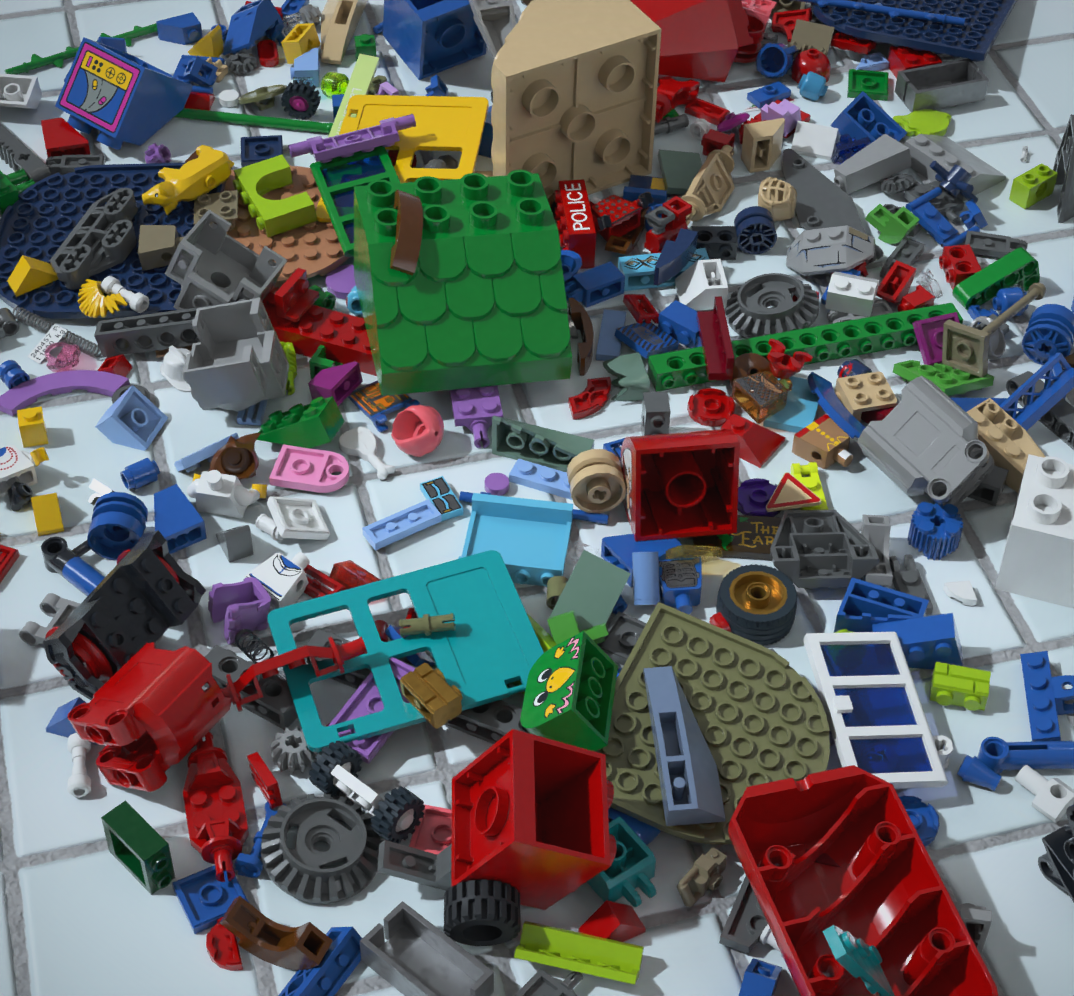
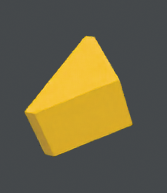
(210, 45)
(30, 275)
(47, 514)

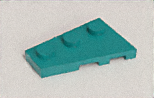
(858, 959)

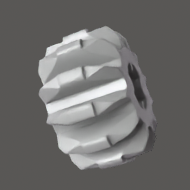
(291, 751)

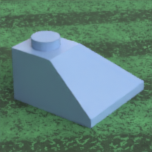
(132, 420)

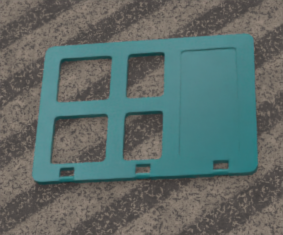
(483, 654)

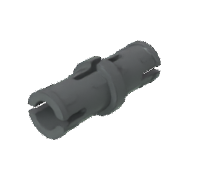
(669, 124)

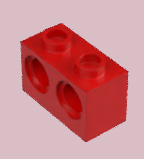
(958, 263)

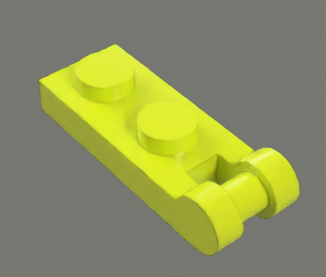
(811, 482)

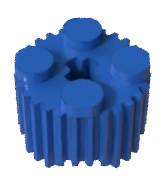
(935, 529)

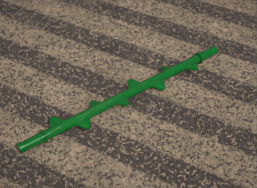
(57, 59)

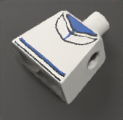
(282, 578)

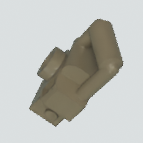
(702, 876)

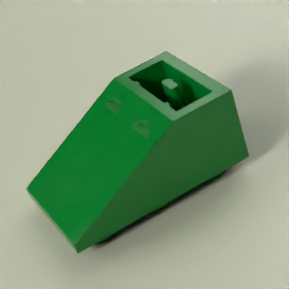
(304, 425)

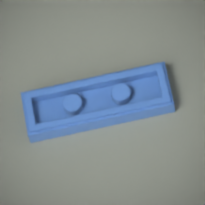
(608, 344)

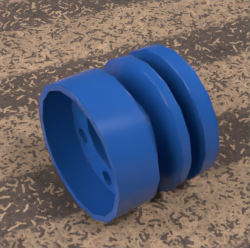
(1048, 333)
(116, 524)

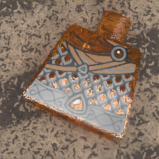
(761, 394)

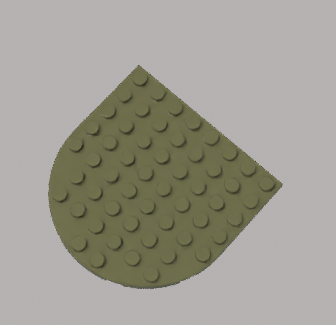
(748, 704)

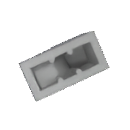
(977, 922)

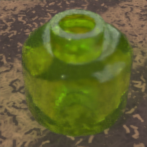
(334, 84)

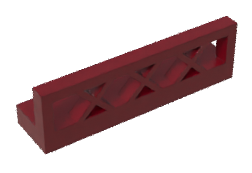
(716, 342)

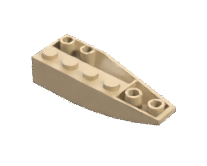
(337, 28)
(1005, 440)

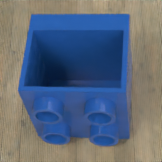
(432, 34)

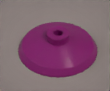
(732, 120)

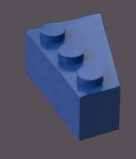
(874, 604)
(926, 640)

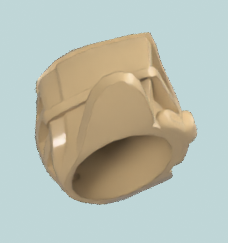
(778, 198)

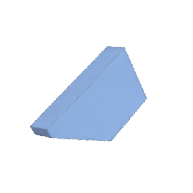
(873, 62)

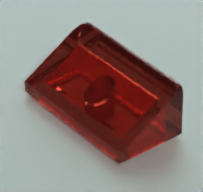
(351, 574)

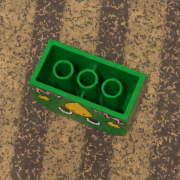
(571, 694)

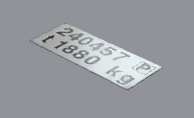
(51, 337)

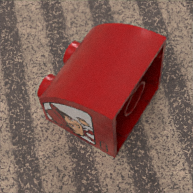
(681, 484)

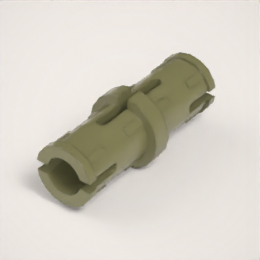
(427, 624)

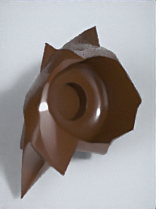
(237, 457)

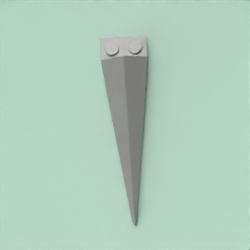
(494, 21)

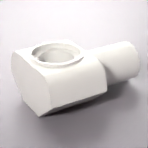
(1052, 795)

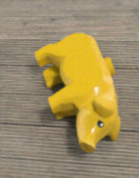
(191, 180)

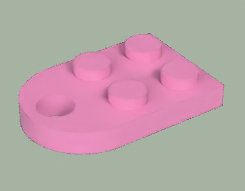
(309, 469)

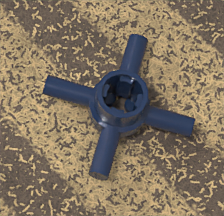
(954, 181)

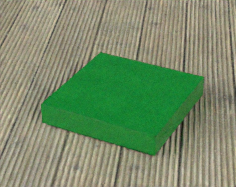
(870, 82)

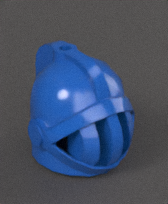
(775, 59)

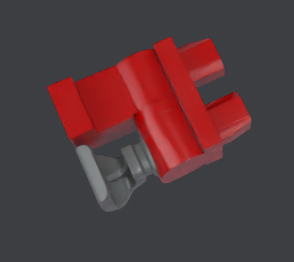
(668, 226)

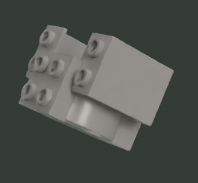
(219, 268)
(236, 357)

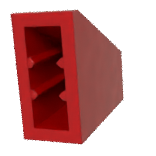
(63, 139)

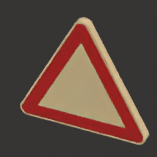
(791, 494)

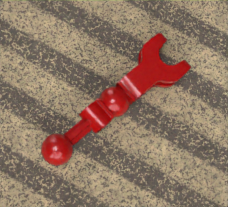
(673, 93)

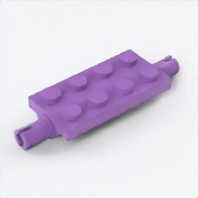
(361, 140)
(475, 410)

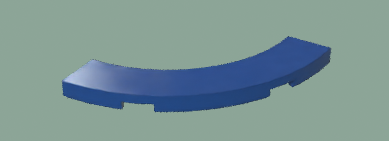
(833, 407)

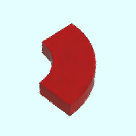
(591, 399)

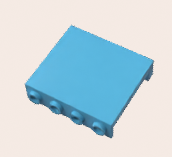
(525, 532)

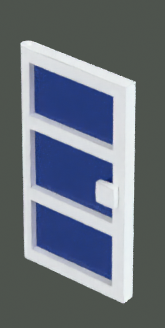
(874, 707)

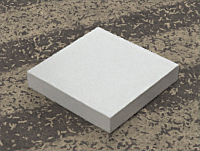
(298, 518)

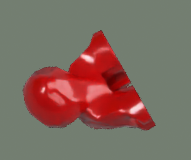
(783, 365)

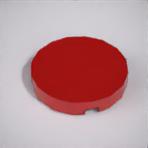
(711, 407)

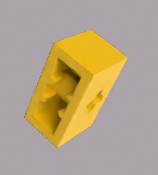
(299, 41)

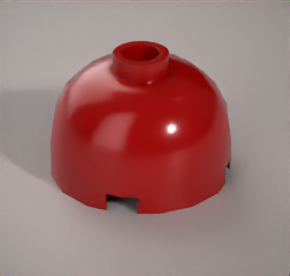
(812, 61)

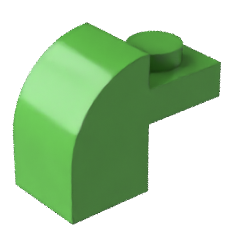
(892, 226)
(566, 626)

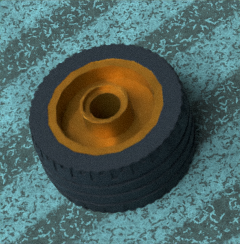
(758, 603)

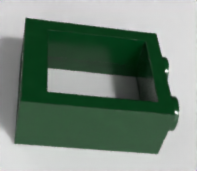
(138, 847)

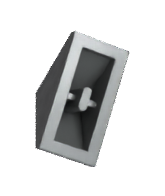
(236, 542)

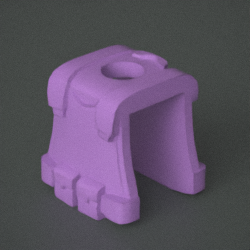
(241, 605)

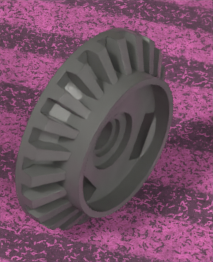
(748, 306)
(300, 869)

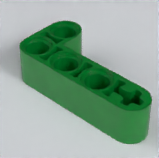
(1012, 269)

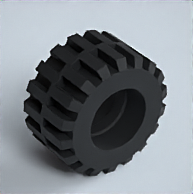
(482, 912)

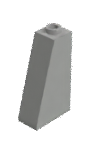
(872, 164)

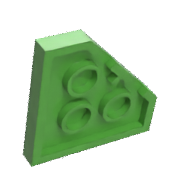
(949, 380)

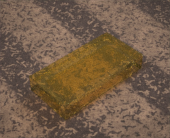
(706, 553)

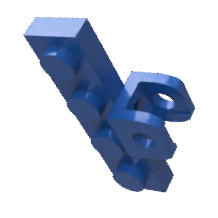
(1045, 696)

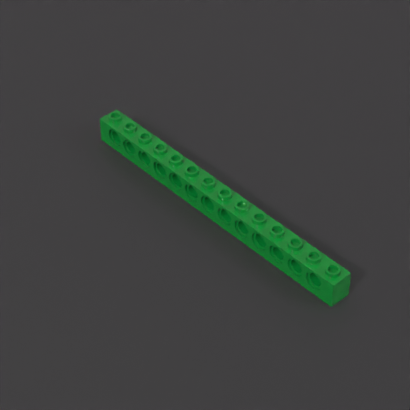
(821, 342)

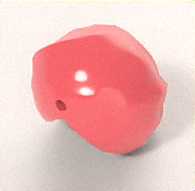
(418, 430)

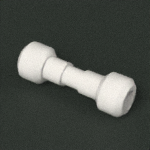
(137, 301)
(79, 783)

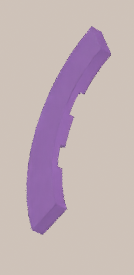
(60, 383)

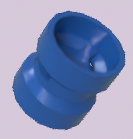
(12, 374)

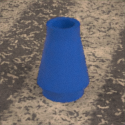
(978, 773)

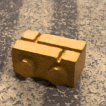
(431, 694)

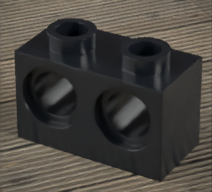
(718, 241)

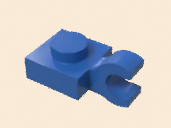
(276, 31)

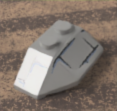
(829, 250)

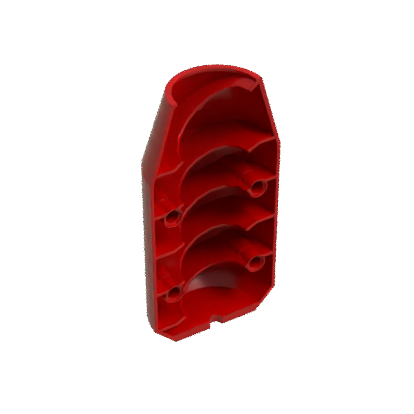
(880, 893)

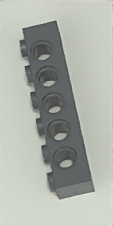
(146, 332)

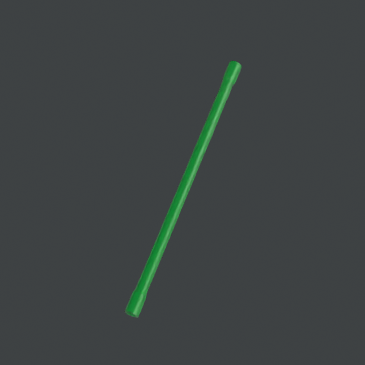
(254, 120)

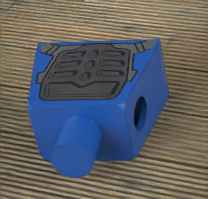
(680, 583)

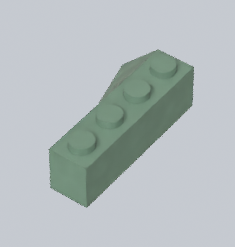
(536, 443)

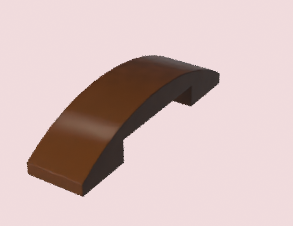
(408, 232)
(628, 241)
(583, 323)

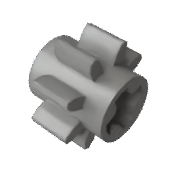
(310, 14)

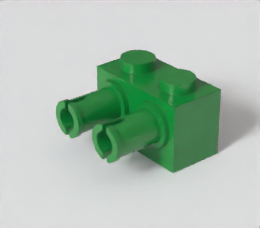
(10, 189)

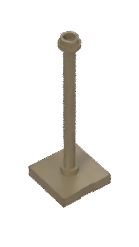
(968, 347)

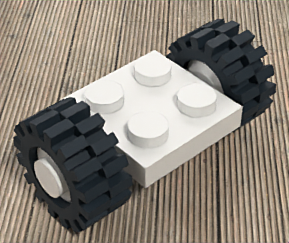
(391, 818)

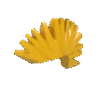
(95, 303)

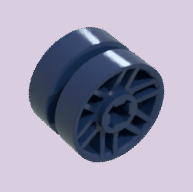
(755, 230)

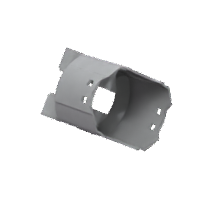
(928, 445)

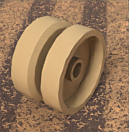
(596, 481)

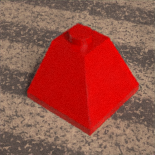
(756, 441)

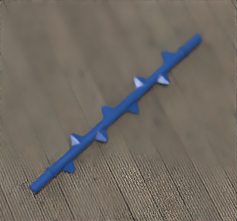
(893, 12)

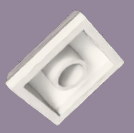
(815, 140)

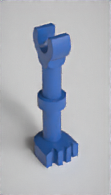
(251, 864)

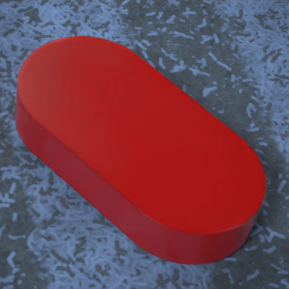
(268, 53)

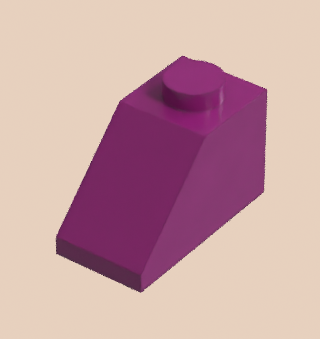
(336, 382)

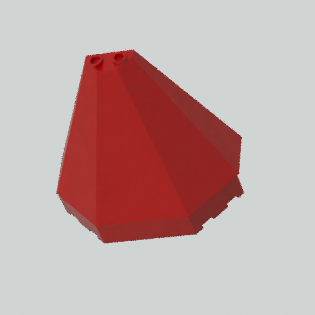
(698, 36)

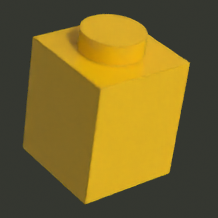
(32, 427)

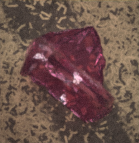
(66, 358)

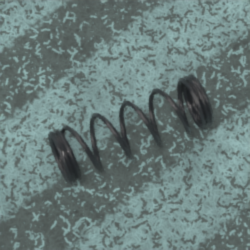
(256, 650)

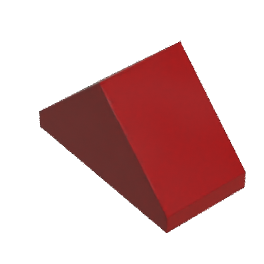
(896, 282)
(613, 922)

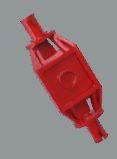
(292, 659)
(214, 808)

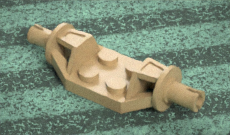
(711, 184)

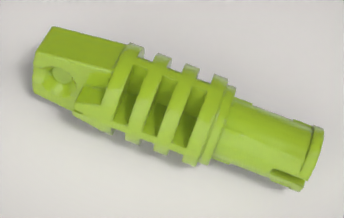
(289, 351)

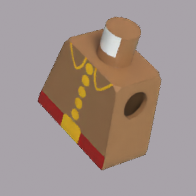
(823, 443)

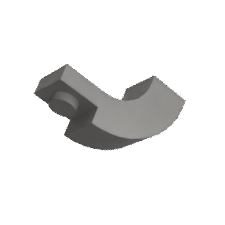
(877, 532)

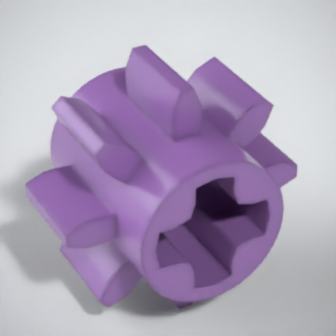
(157, 154)

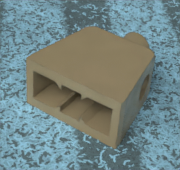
(157, 245)

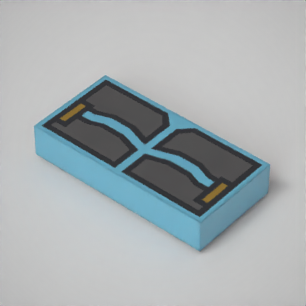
(442, 498)

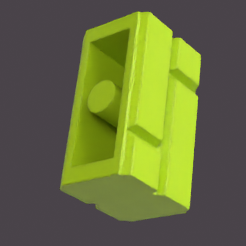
(960, 686)

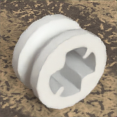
(696, 126)

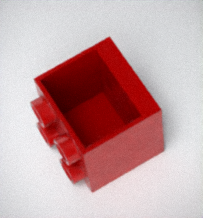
(532, 818)

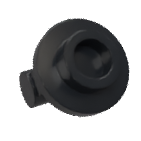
(19, 495)

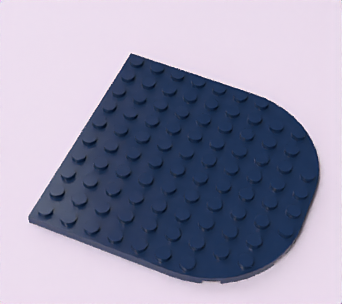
(969, 41)
(53, 208)

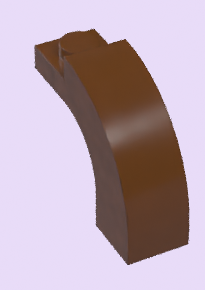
(277, 944)

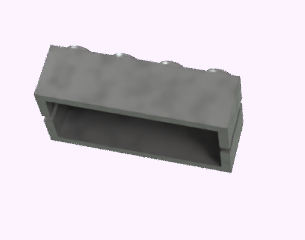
(941, 85)
(422, 958)

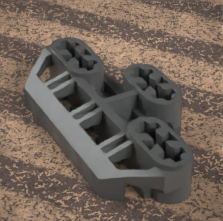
(98, 240)

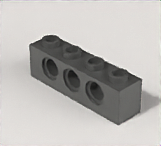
(277, 701)

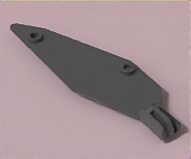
(819, 199)

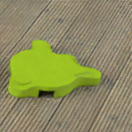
(924, 122)

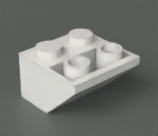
(701, 285)

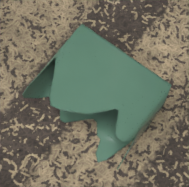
(630, 376)

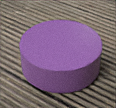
(496, 484)

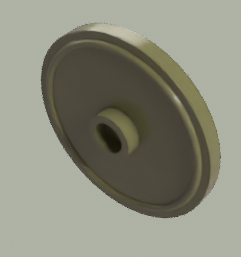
(262, 94)

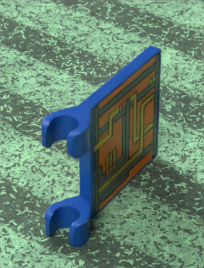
(375, 406)

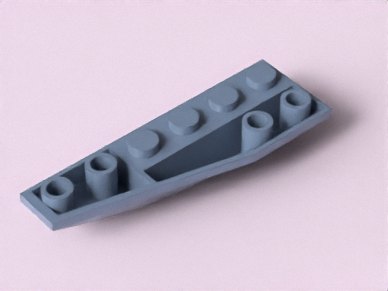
(683, 758)

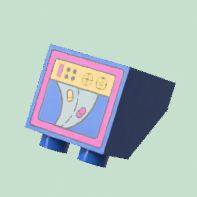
(119, 95)

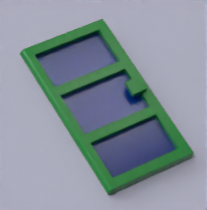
(337, 183)

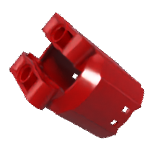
(150, 715)

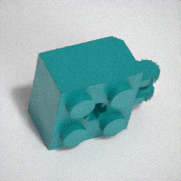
(631, 868)

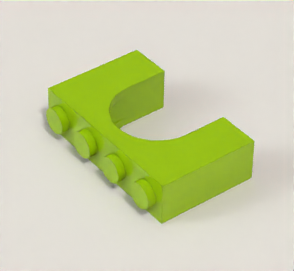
(273, 215)

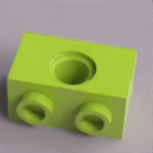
(1033, 186)

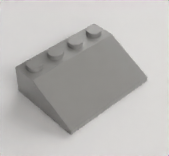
(930, 148)

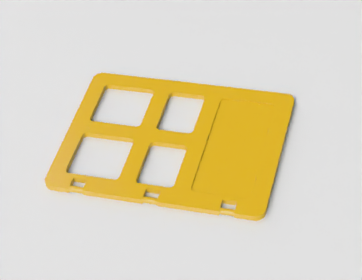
(441, 125)

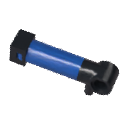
(70, 565)

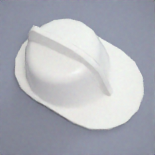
(172, 368)

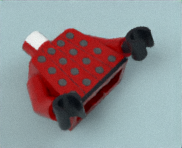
(616, 215)

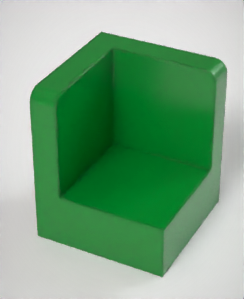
(319, 362)

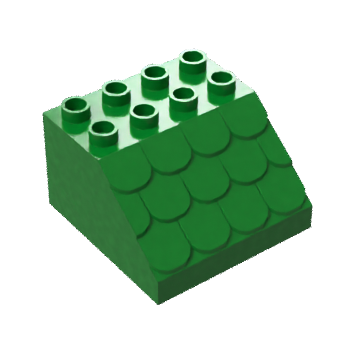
(483, 290)

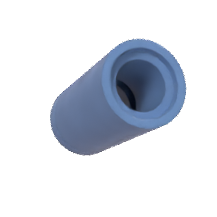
(646, 578)

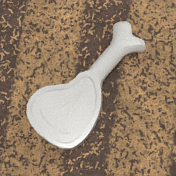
(362, 443)

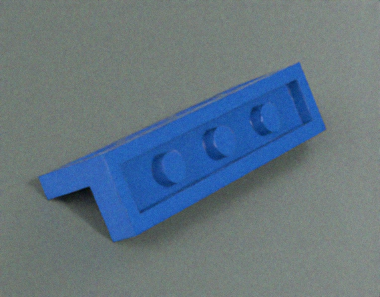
(1046, 398)
(334, 968)

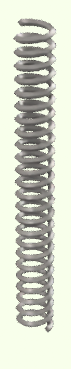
(49, 326)

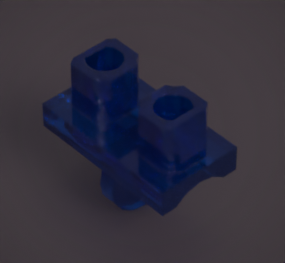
(848, 147)

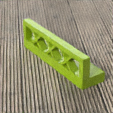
(580, 952)

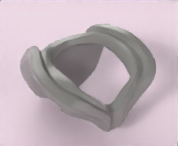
(997, 340)

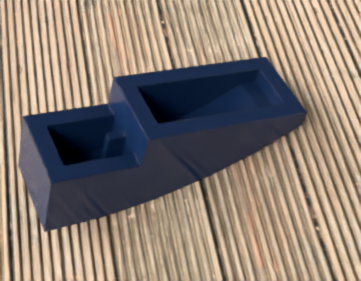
(675, 255)

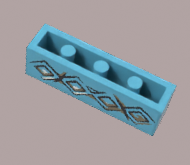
(640, 269)

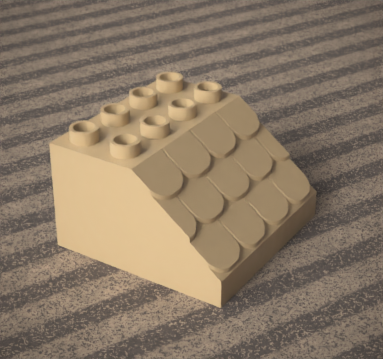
(576, 93)

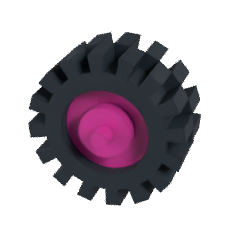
(300, 99)

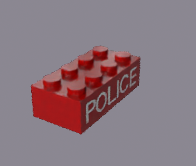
(575, 220)

